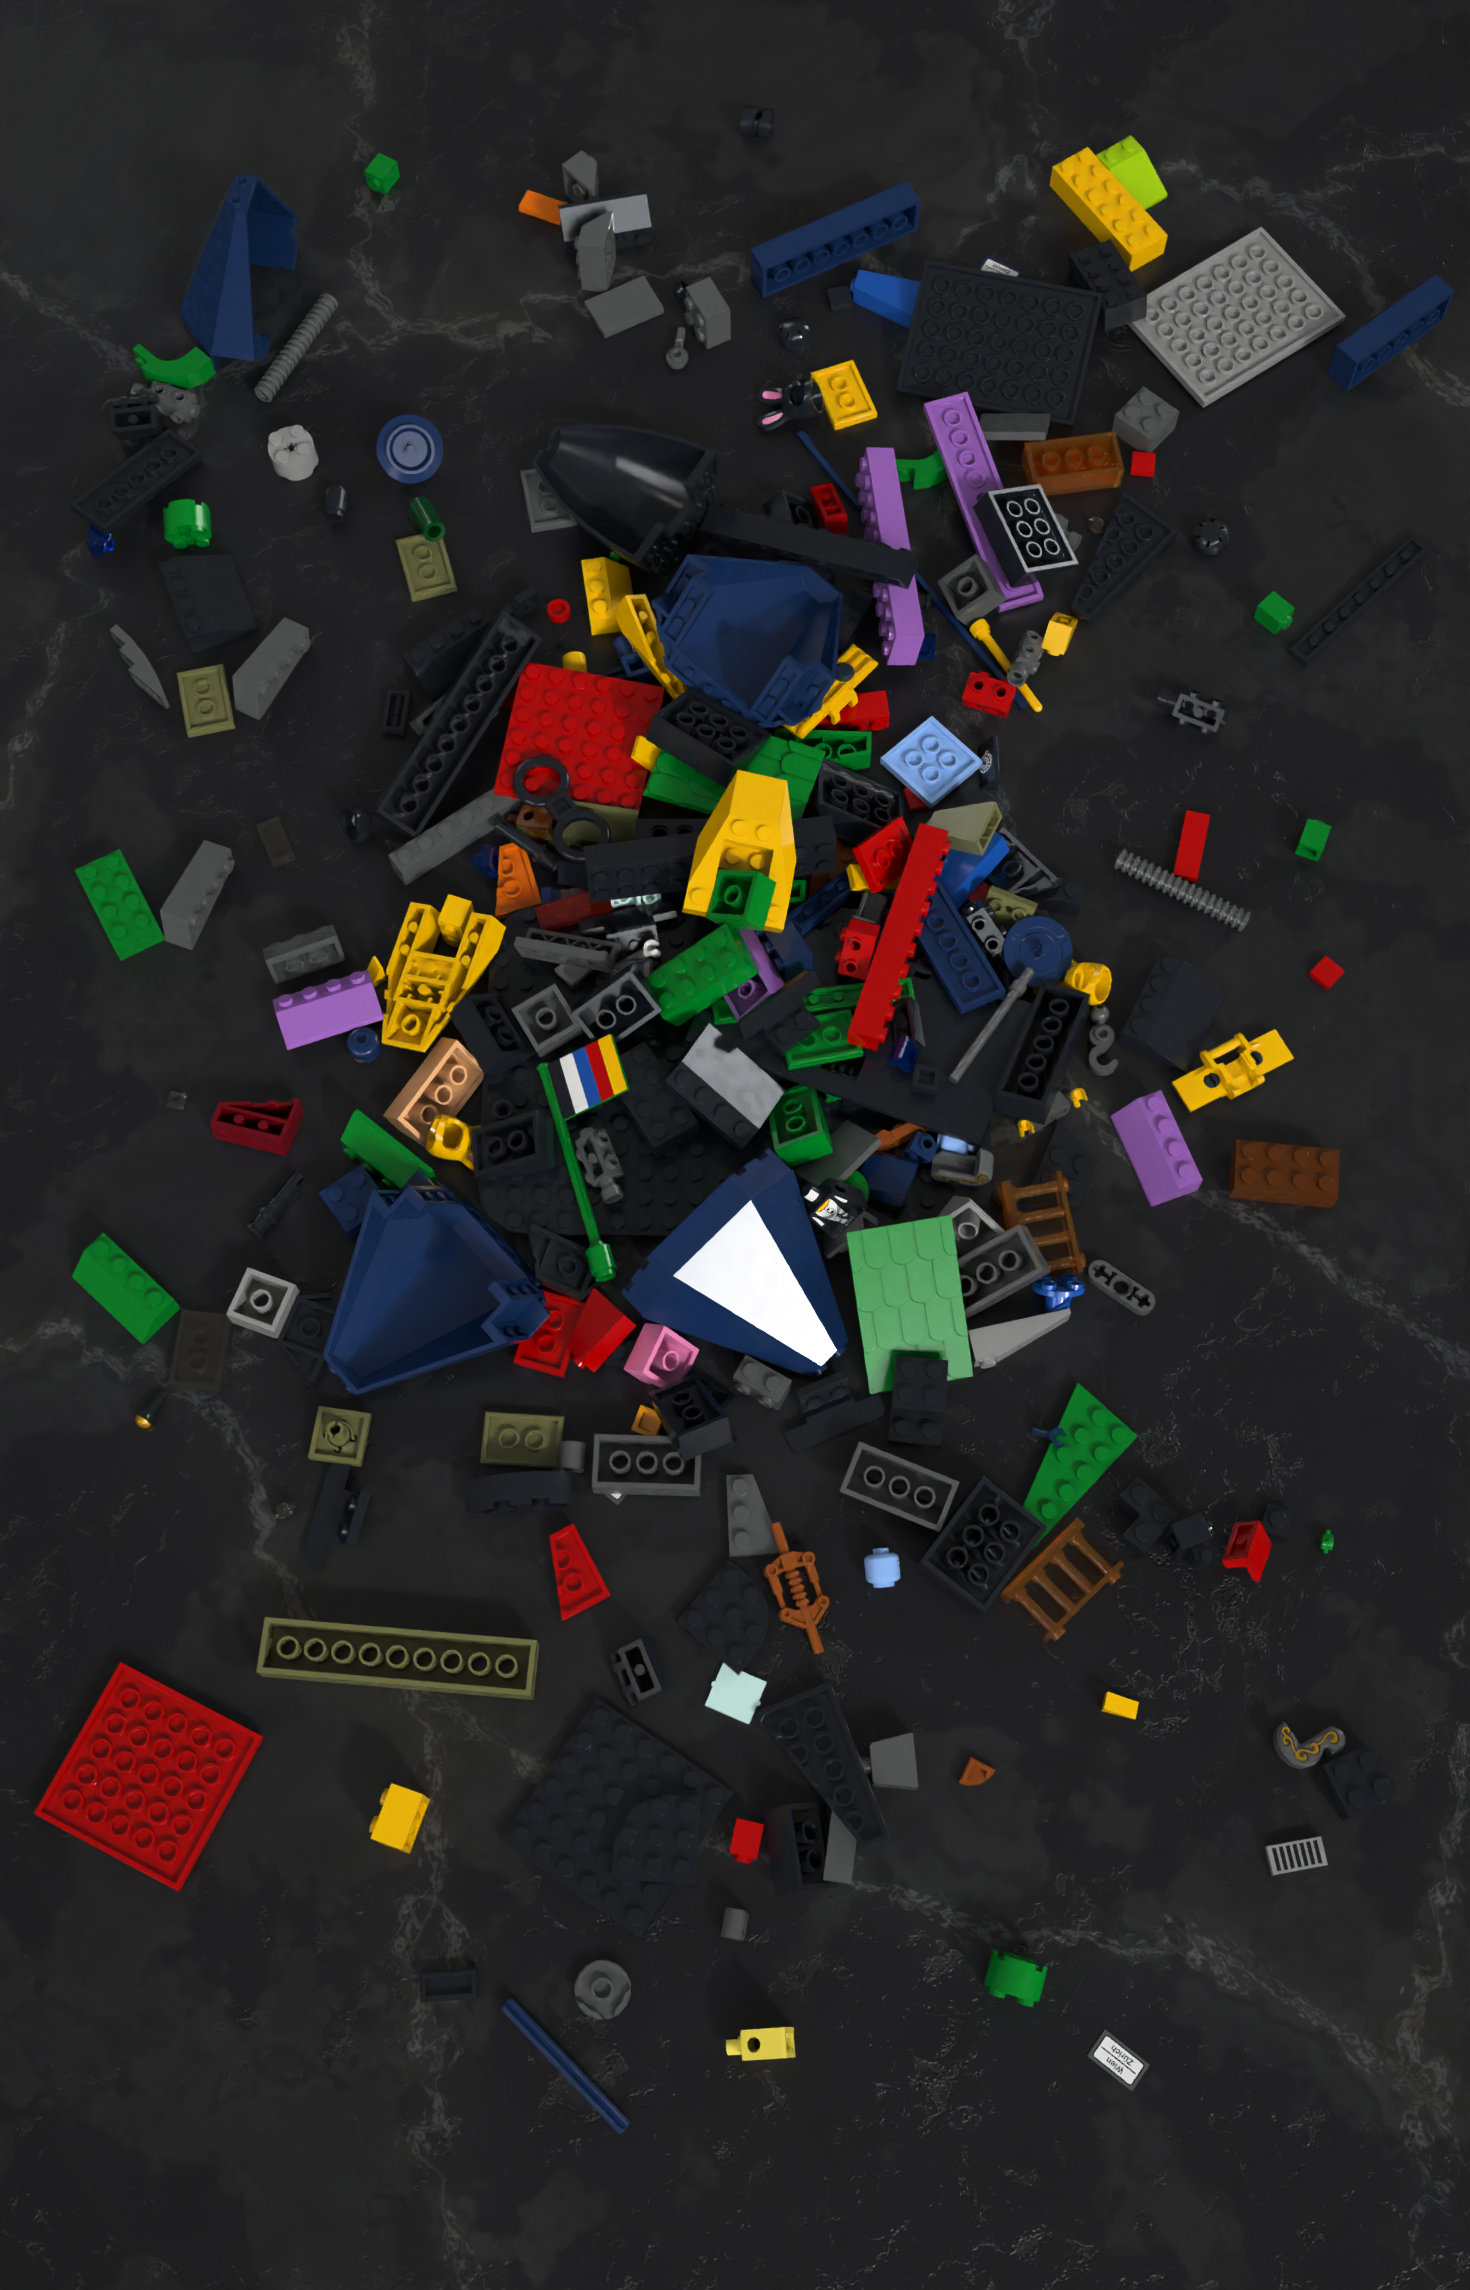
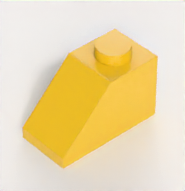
(1059, 633)

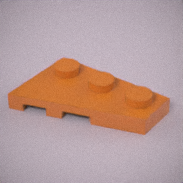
(515, 882)

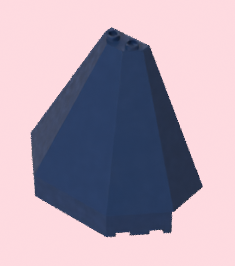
(246, 230)
(752, 635)
(747, 1274)
(427, 1289)

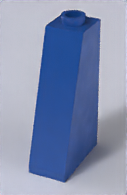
(886, 295)
(966, 871)

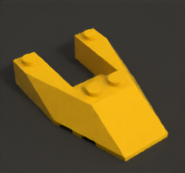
(640, 629)
(746, 833)
(429, 985)

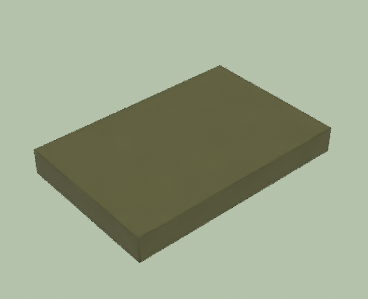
(426, 567)
(205, 700)
(521, 1440)

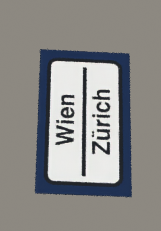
(996, 266)

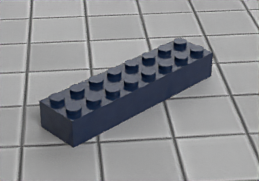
(834, 239)

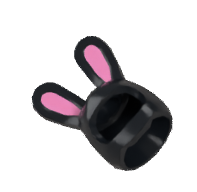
(798, 401)

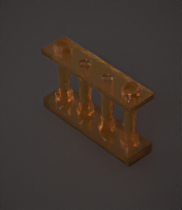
(1010, 1195)
(1055, 1555)

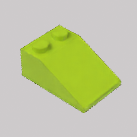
(1134, 171)

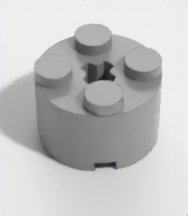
(292, 452)

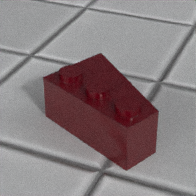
(258, 1125)

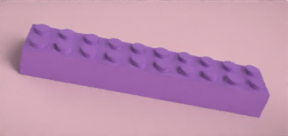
(886, 523)

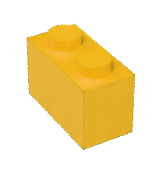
(454, 919)

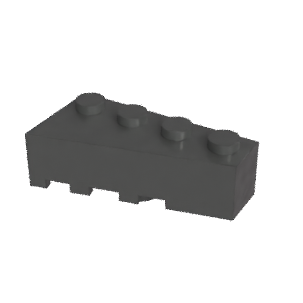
(269, 667)
(196, 894)

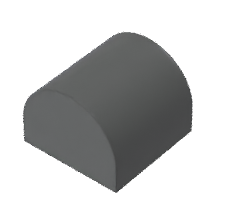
(571, 1456)
(734, 1924)

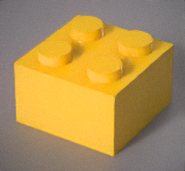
(399, 1818)

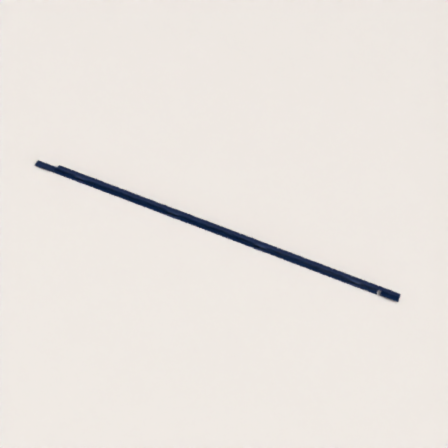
(1018, 699)

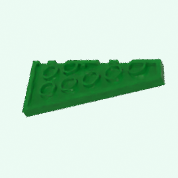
(1069, 1471)

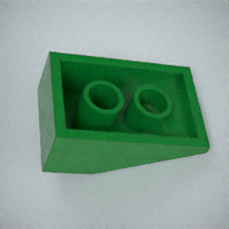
(799, 1127)

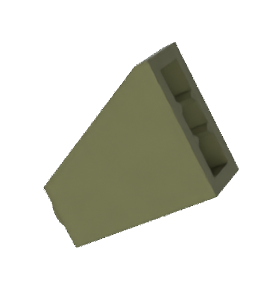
(969, 826)

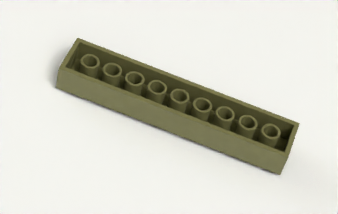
(398, 1658)

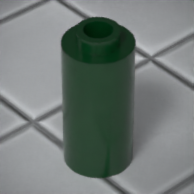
(427, 519)

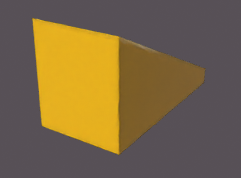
(376, 972)
(1120, 1706)

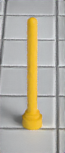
(981, 630)

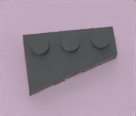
(748, 1519)

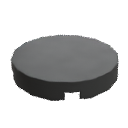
(602, 1989)

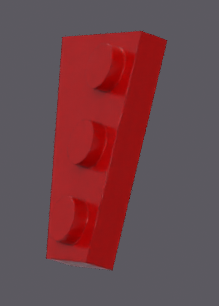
(576, 1574)

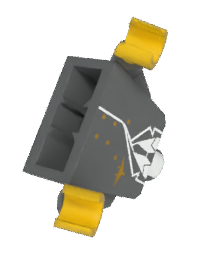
(1059, 1108)

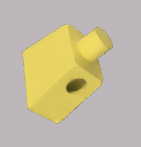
(774, 2044)

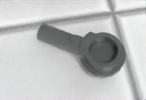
(677, 356)

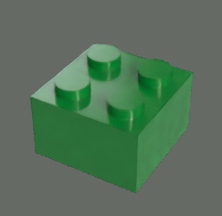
(741, 899)

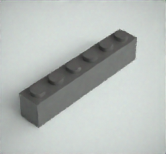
(451, 835)

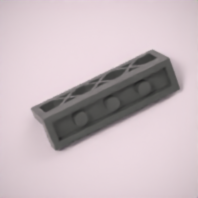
(568, 954)

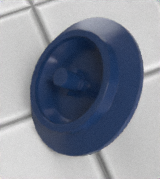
(409, 449)
(1040, 945)

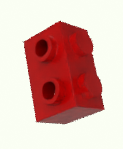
(989, 694)
(858, 948)

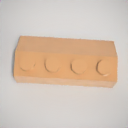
(436, 1088)

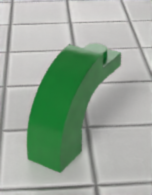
(181, 373)
(923, 472)

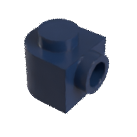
(921, 1147)

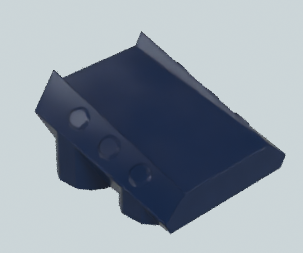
(889, 1178)

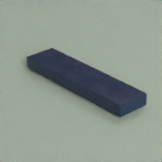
(822, 903)

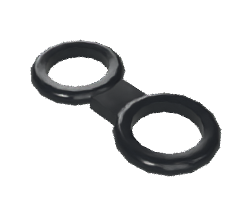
(559, 805)

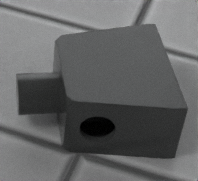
(892, 1763)

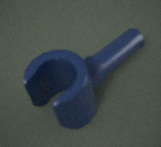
(1050, 1434)

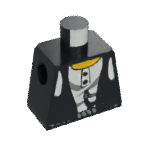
(833, 1205)

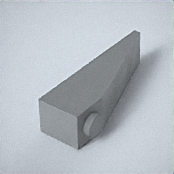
(998, 1341)

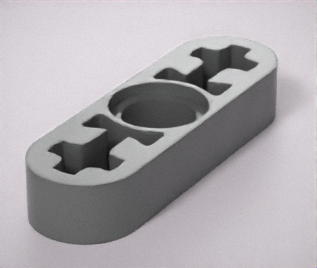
(1121, 1298)

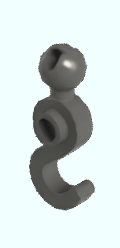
(1100, 1038)

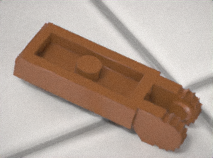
(899, 1135)

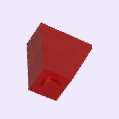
(598, 1331)

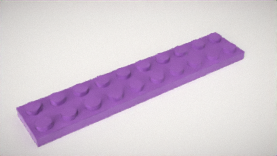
(971, 476)

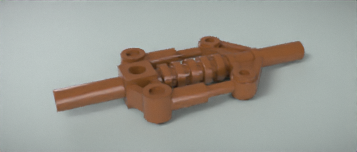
(787, 1562)

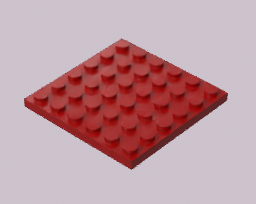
(585, 725)
(149, 1776)

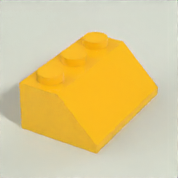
(605, 587)

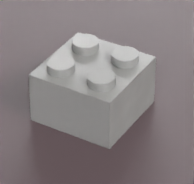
(262, 1303)

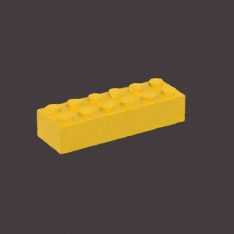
(1107, 208)

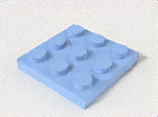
(931, 762)

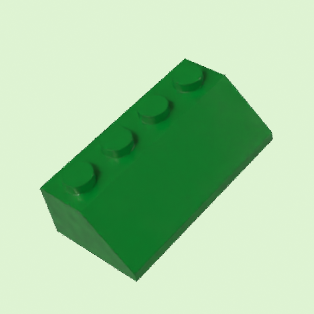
(381, 1153)
(124, 1289)

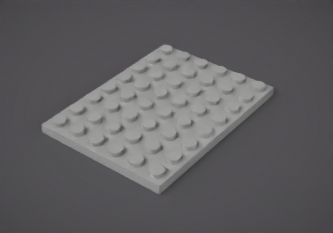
(1234, 316)

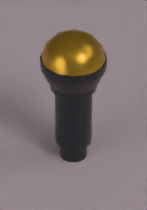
(146, 1417)

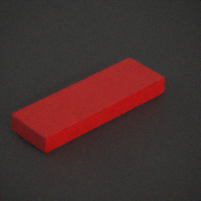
(1191, 845)

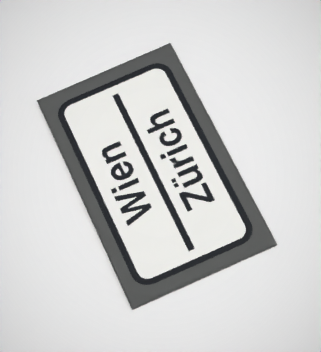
(1118, 2060)

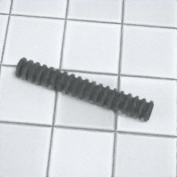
(296, 347)
(1182, 890)

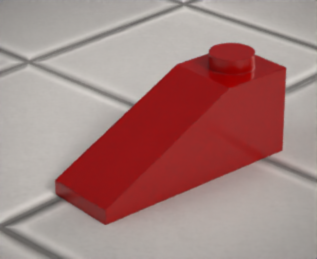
(829, 509)

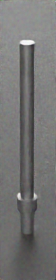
(1016, 990)

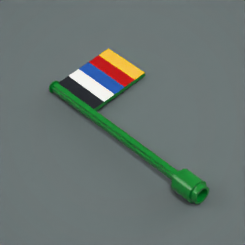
(571, 1088)

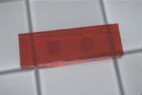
(569, 911)

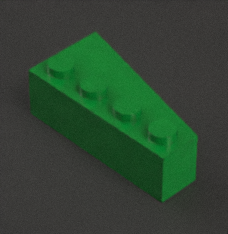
(843, 748)

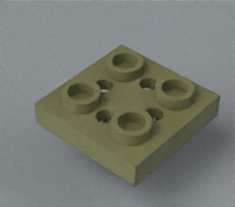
(1009, 907)
(332, 1425)

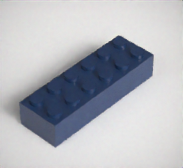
(1390, 332)

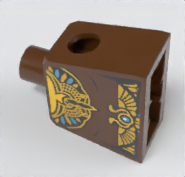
(535, 823)

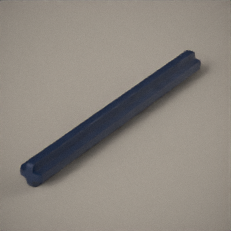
(565, 2065)

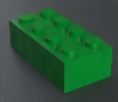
(120, 904)
(702, 974)

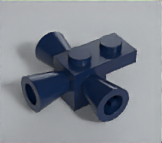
(631, 664)

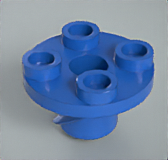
(1058, 1290)

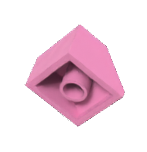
(660, 1356)

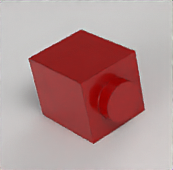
(746, 1840)

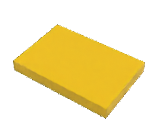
(844, 395)

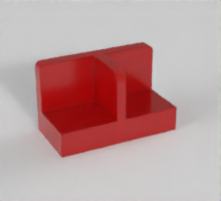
(1248, 1548)

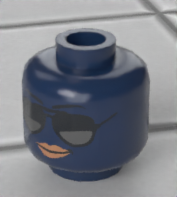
(364, 1045)

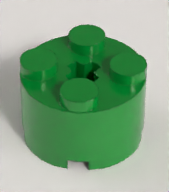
(187, 524)
(1015, 1977)

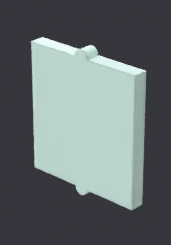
(735, 1694)

